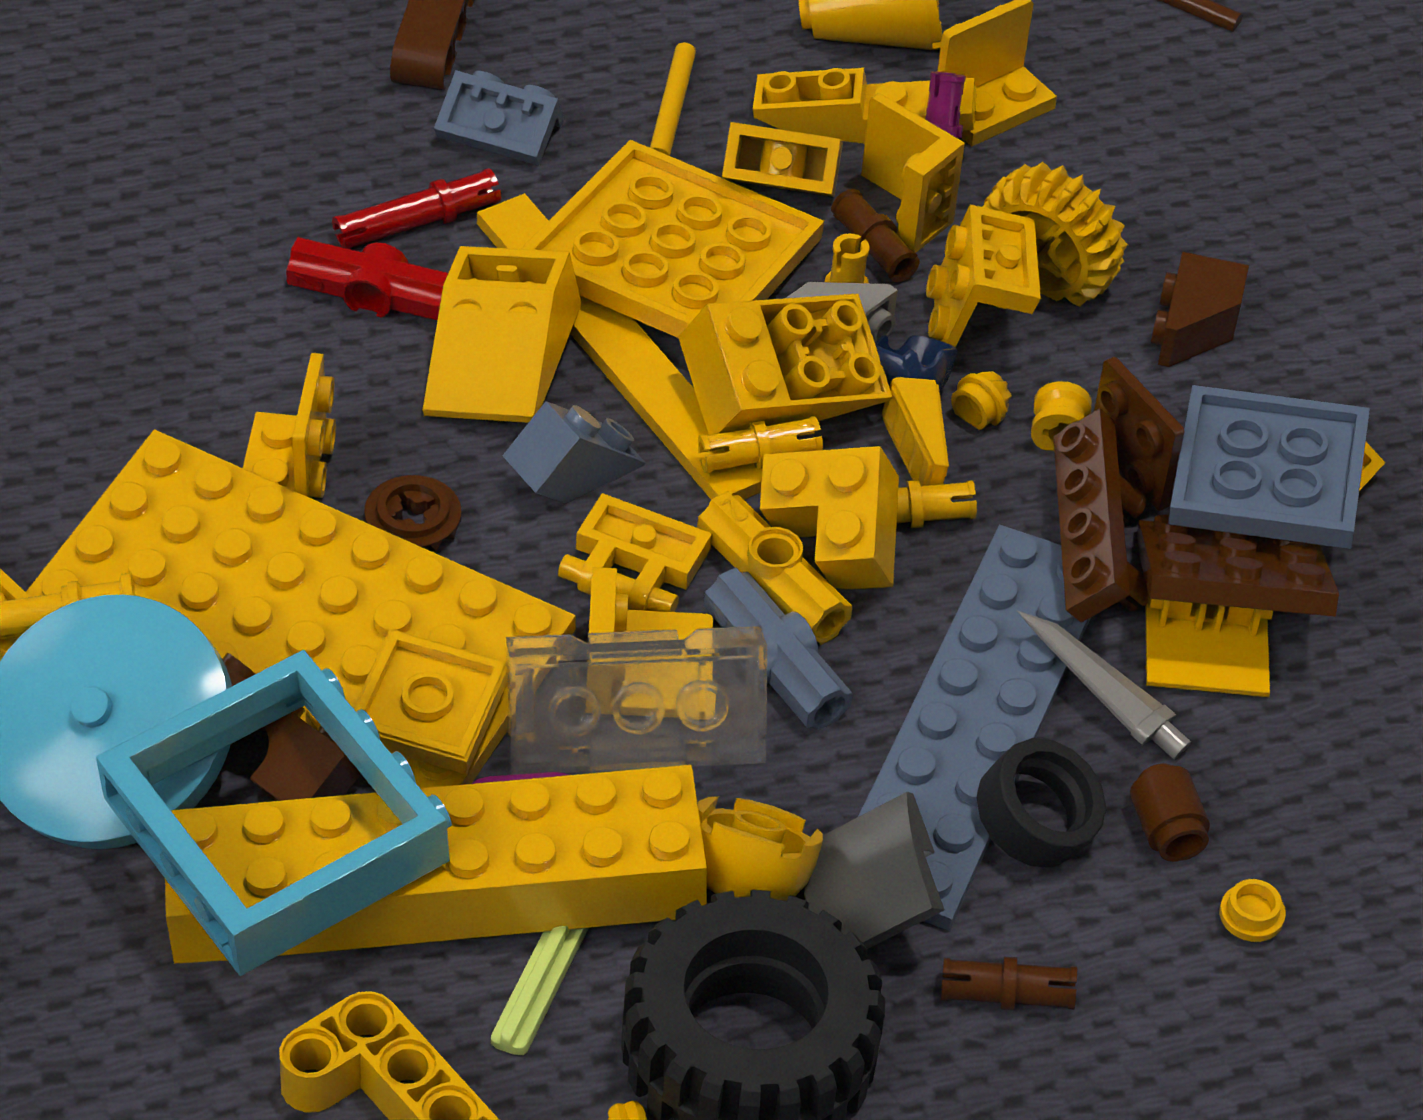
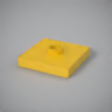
(432, 699)

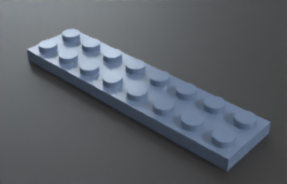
(978, 701)

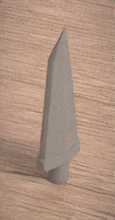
(1126, 701)

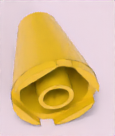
(875, 22)

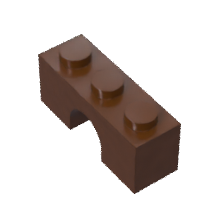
(299, 757)

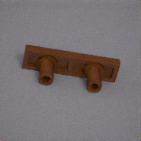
(1094, 519)

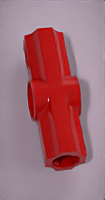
(367, 279)

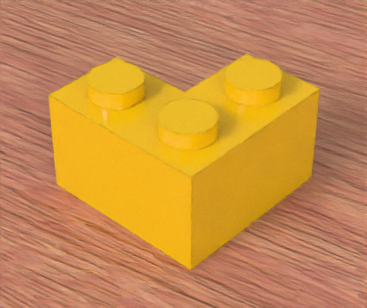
(845, 502)

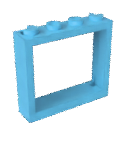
(318, 900)

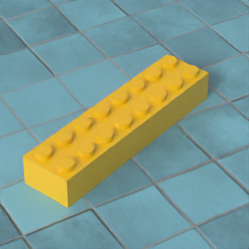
(518, 854)

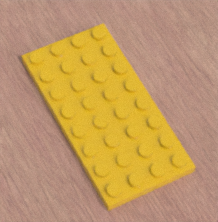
(288, 575)

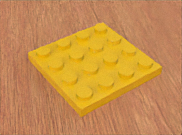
(673, 238)

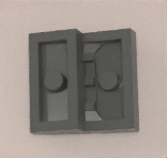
(876, 873)

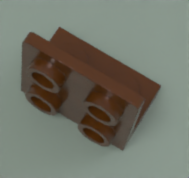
(1145, 433)

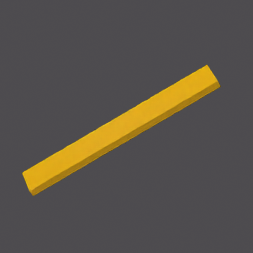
(631, 363)

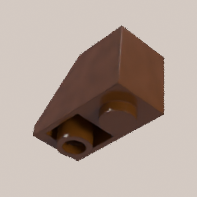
(1202, 305)

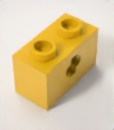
(782, 159)

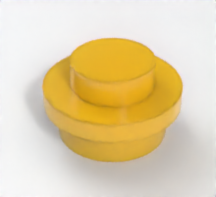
(1252, 910)

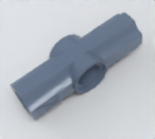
(792, 650)

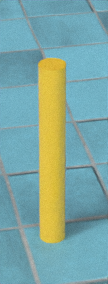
(673, 98)

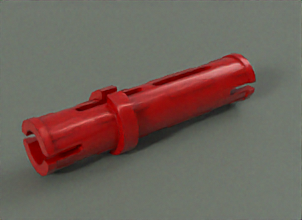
(436, 203)

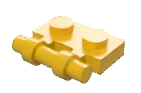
(641, 542)

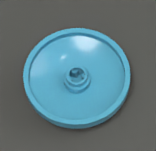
(85, 686)

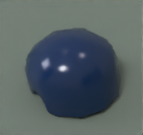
(918, 359)

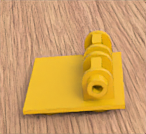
(1207, 647)

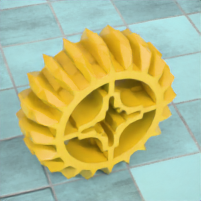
(1074, 230)

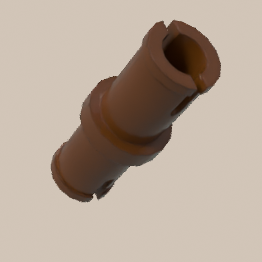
(879, 231)
(1009, 983)

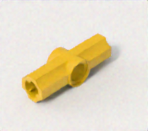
(776, 563)

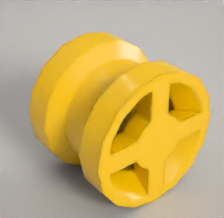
(1055, 408)

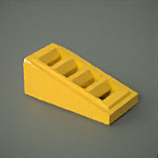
(918, 428)

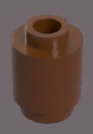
(1170, 812)

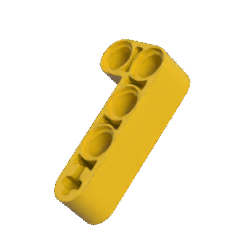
(374, 1064)

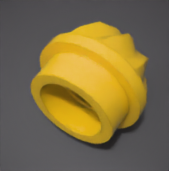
(981, 399)

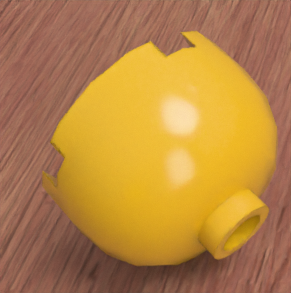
(756, 848)

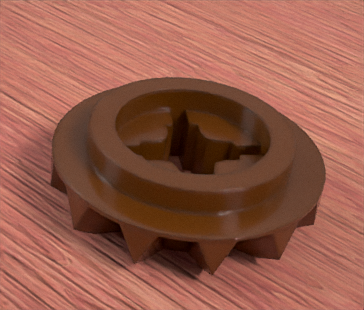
(421, 495)

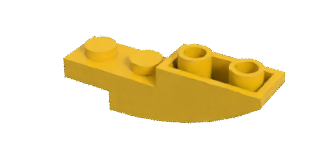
(838, 99)

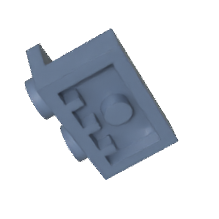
(498, 116)

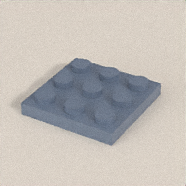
(1270, 466)

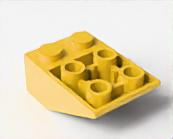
(500, 333)
(782, 361)

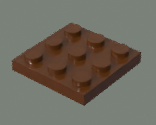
(1234, 569)

